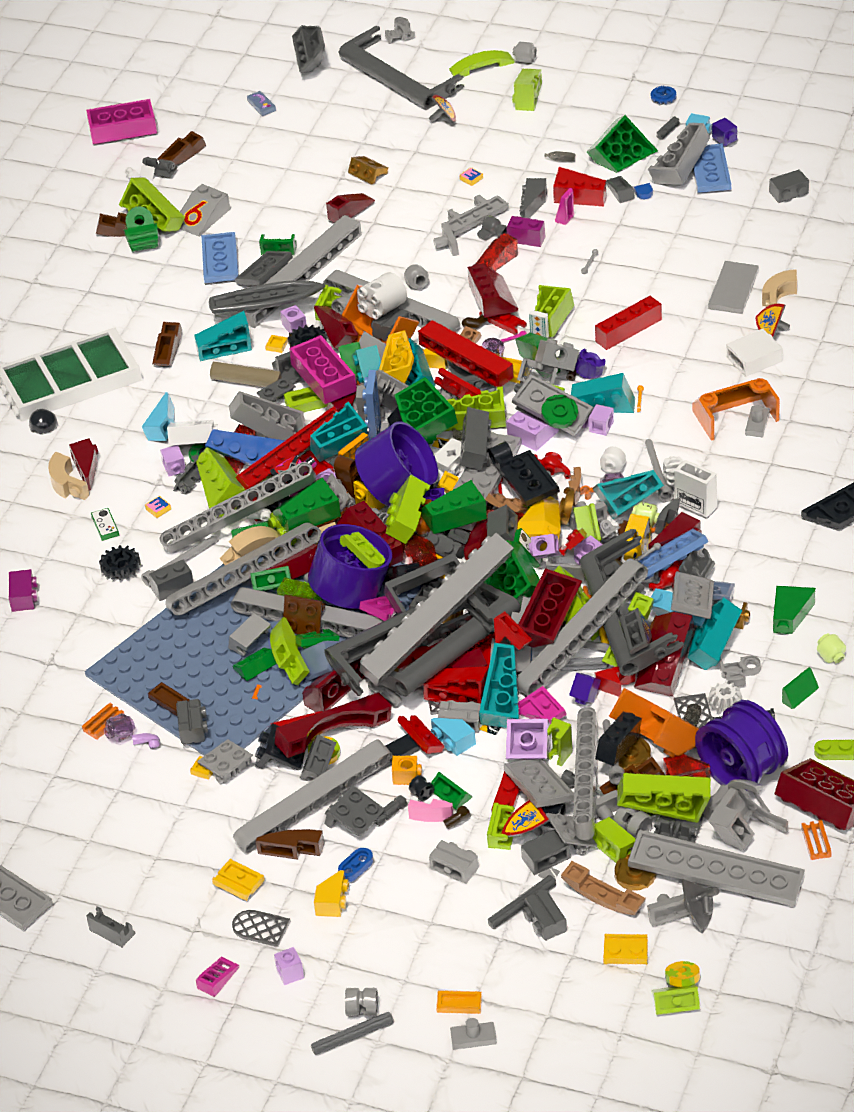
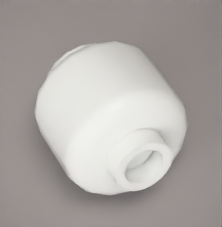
(612, 459)

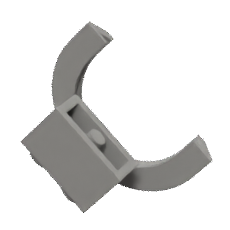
(734, 811)

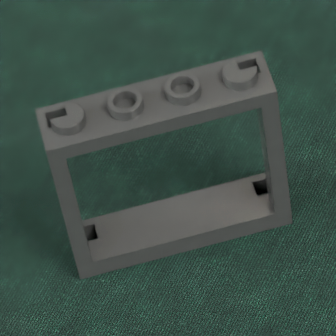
(421, 576)

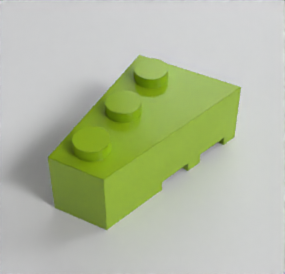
(556, 303)
(404, 509)

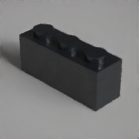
(618, 738)

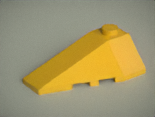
(397, 356)
(542, 519)

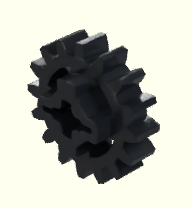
(304, 334)
(120, 562)

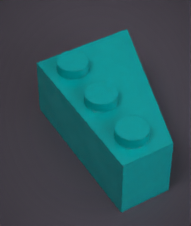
(224, 338)
(606, 391)
(337, 433)

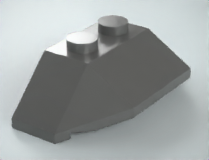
(308, 47)

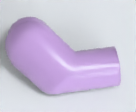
(145, 738)

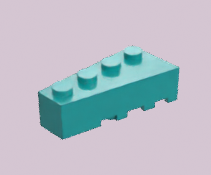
(500, 689)

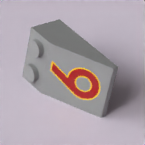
(204, 209)

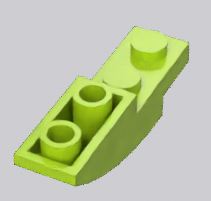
(287, 653)

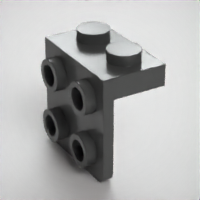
(354, 811)

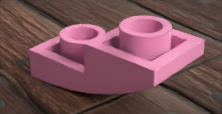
(433, 812)

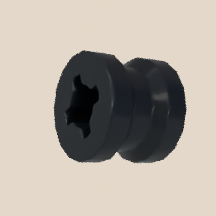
(421, 788)

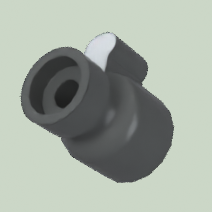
(490, 227)

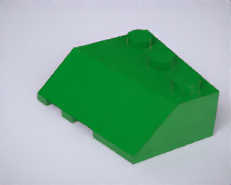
(621, 146)
(425, 409)
(311, 505)
(455, 509)
(515, 575)

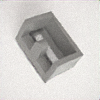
(542, 371)

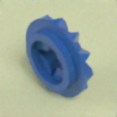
(658, 92)

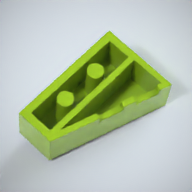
(527, 89)

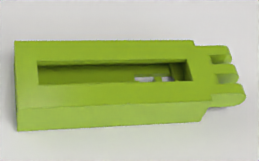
(303, 400)

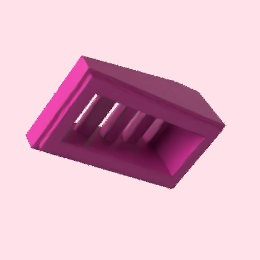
(566, 208)
(213, 988)

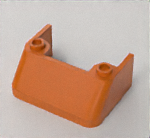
(363, 322)
(732, 397)
(657, 723)

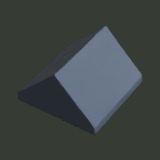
(315, 659)

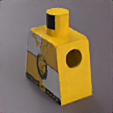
(643, 527)

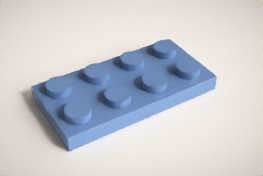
(712, 170)
(219, 257)
(372, 404)
(673, 550)

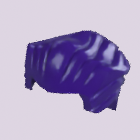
(589, 364)

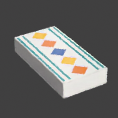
(538, 323)

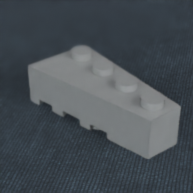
(681, 156)
(266, 416)

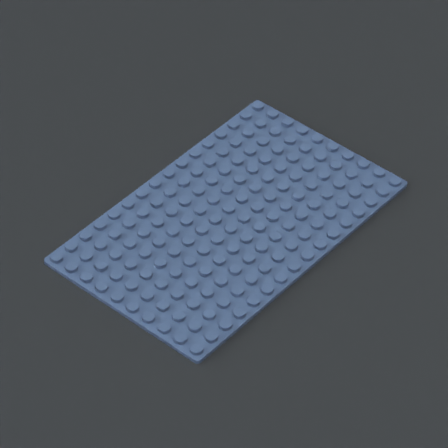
(195, 660)

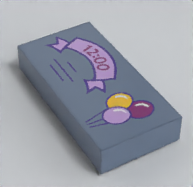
(261, 103)

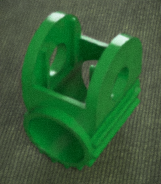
(141, 236)

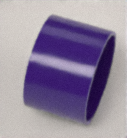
(392, 457)
(342, 576)

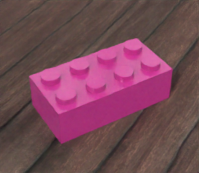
(121, 121)
(323, 369)

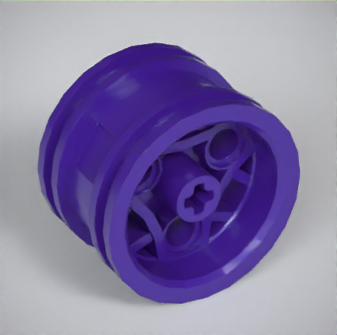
(742, 744)

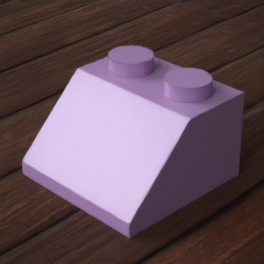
(533, 431)
(527, 739)

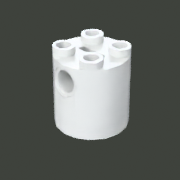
(381, 295)

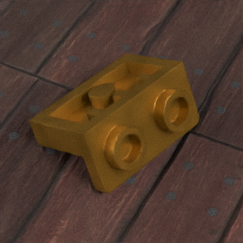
(366, 168)

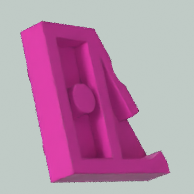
(378, 607)
(541, 706)

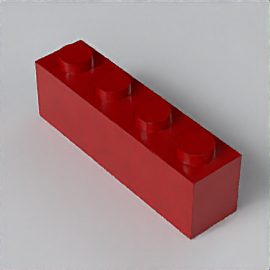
(628, 322)

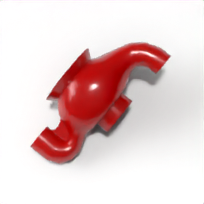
(553, 463)
(667, 576)

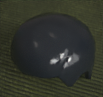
(42, 421)

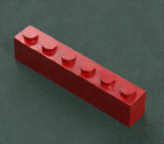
(466, 354)

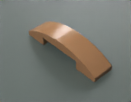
(600, 892)

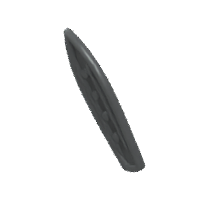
(264, 296)

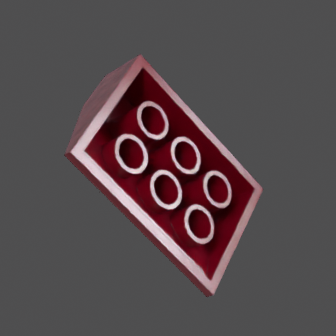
(819, 791)

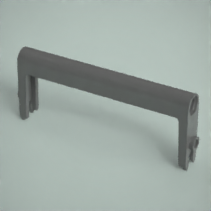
(355, 53)
(593, 569)
(452, 646)
(355, 647)

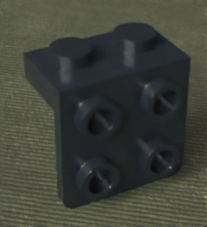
(269, 750)

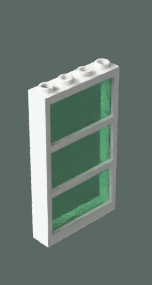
(69, 373)

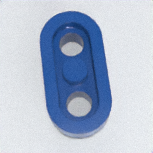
(354, 864)

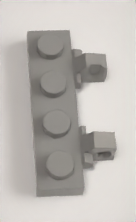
(462, 222)

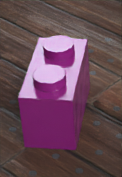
(527, 230)
(21, 590)

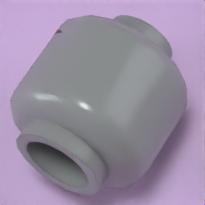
(524, 52)
(416, 276)

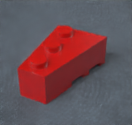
(586, 188)
(457, 685)

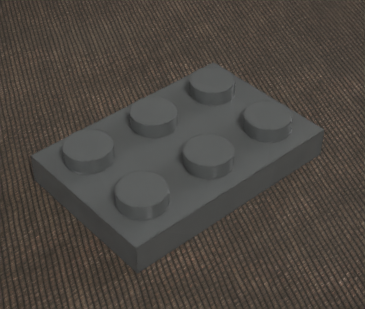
(264, 268)

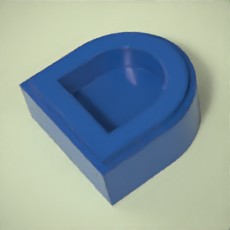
(643, 191)

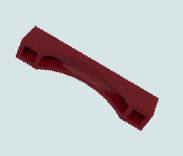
(366, 711)

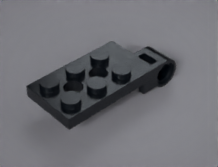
(515, 467)

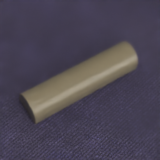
(243, 374)

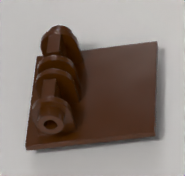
(303, 614)

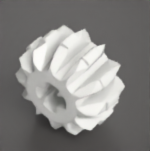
(669, 466)
(723, 696)

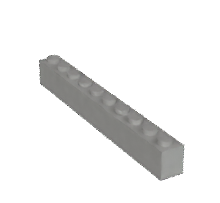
(311, 260)
(436, 609)

